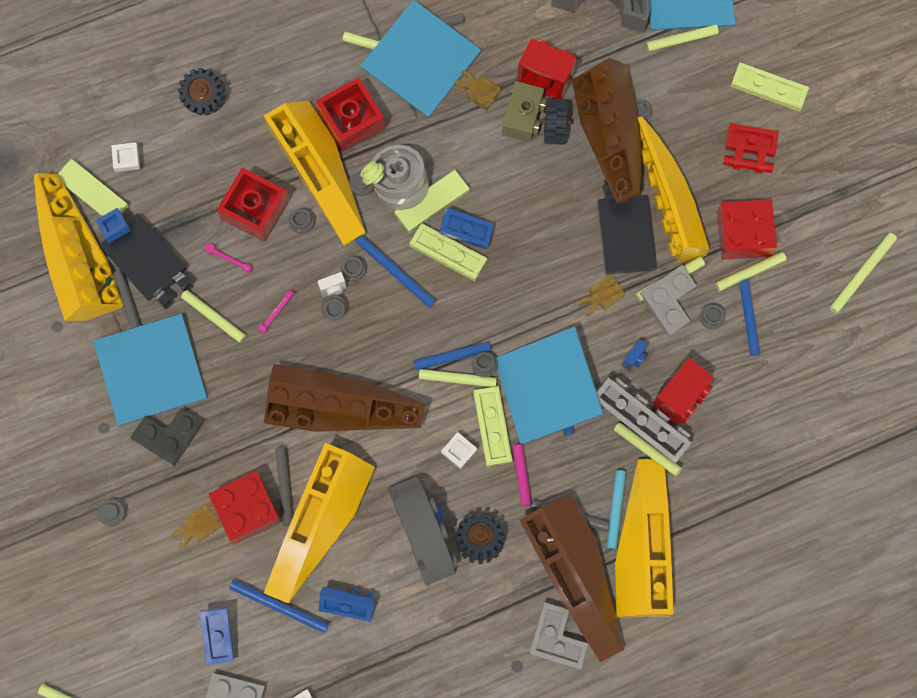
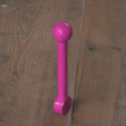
(210, 249)
(263, 328)

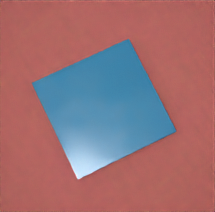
(690, 14)
(420, 58)
(150, 369)
(548, 386)

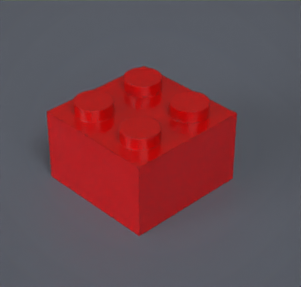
(546, 68)
(350, 114)
(252, 204)
(746, 229)
(679, 396)
(244, 507)

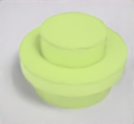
(372, 173)

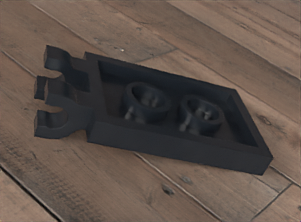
(626, 234)
(147, 261)

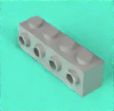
(642, 420)

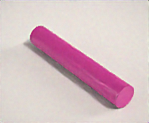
(522, 475)

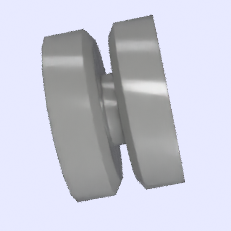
(404, 178)

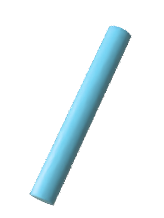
(616, 509)

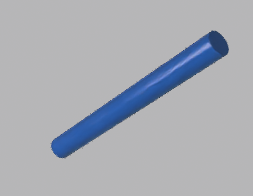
(395, 271)
(278, 606)

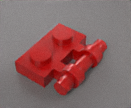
(750, 141)

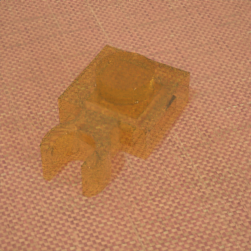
(481, 91)
(604, 294)
(199, 524)

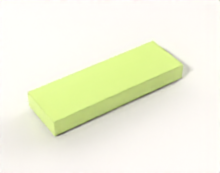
(769, 87)
(90, 189)
(438, 198)
(448, 252)
(492, 426)

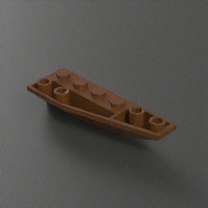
(611, 125)
(335, 403)
(576, 571)

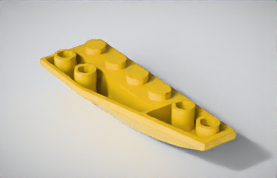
(317, 164)
(672, 198)
(72, 253)
(320, 518)
(644, 548)

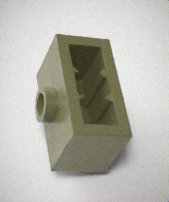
(523, 112)

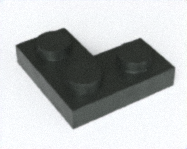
(168, 442)

